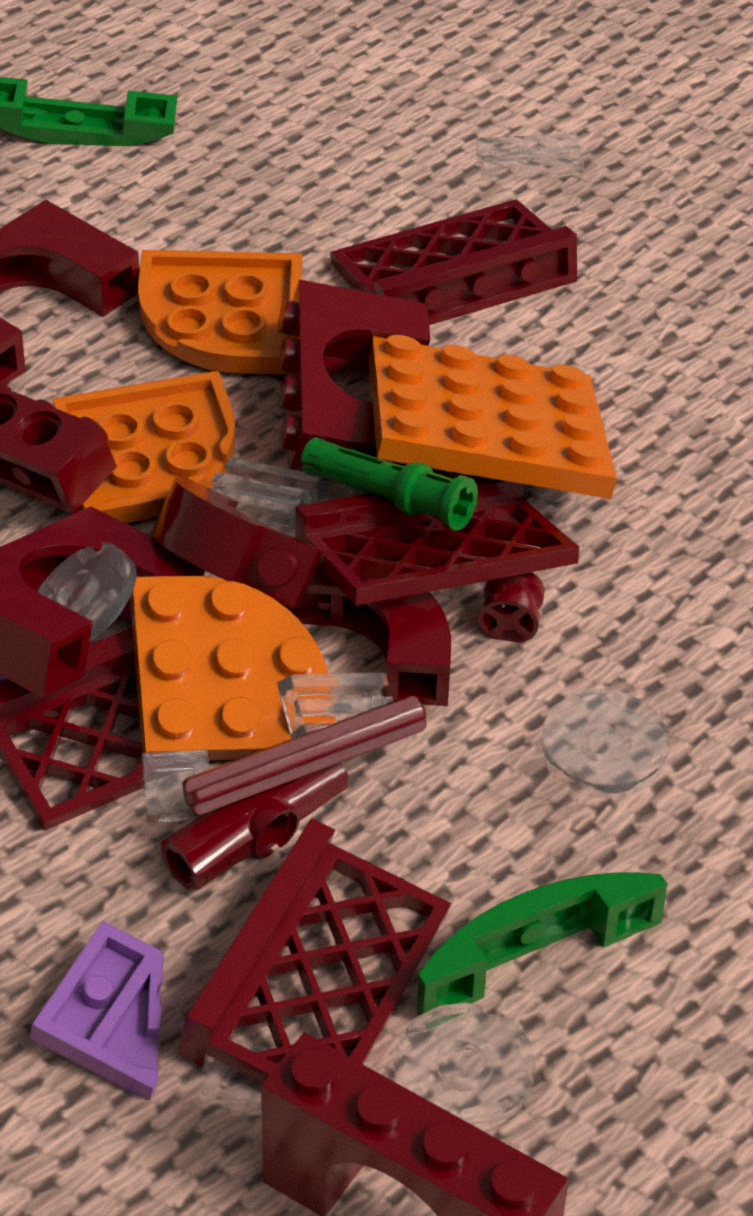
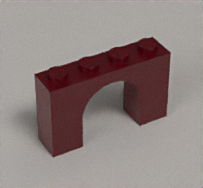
(66, 255)
(327, 333)
(42, 640)
(336, 1115)

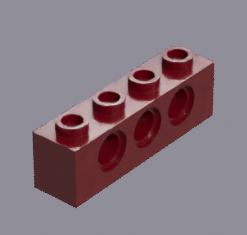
(51, 451)

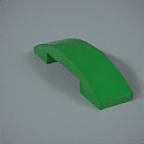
(81, 123)
(607, 903)

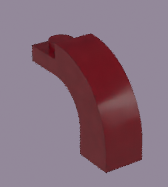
(227, 543)
(406, 630)

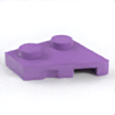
(108, 1011)

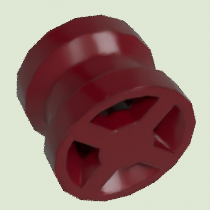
(512, 607)

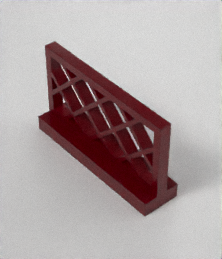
(480, 276)
(378, 529)
(107, 671)
(274, 926)

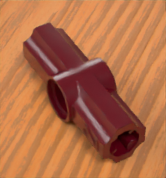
(251, 825)

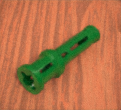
(410, 487)

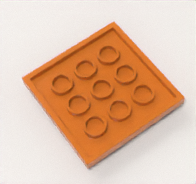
(488, 416)

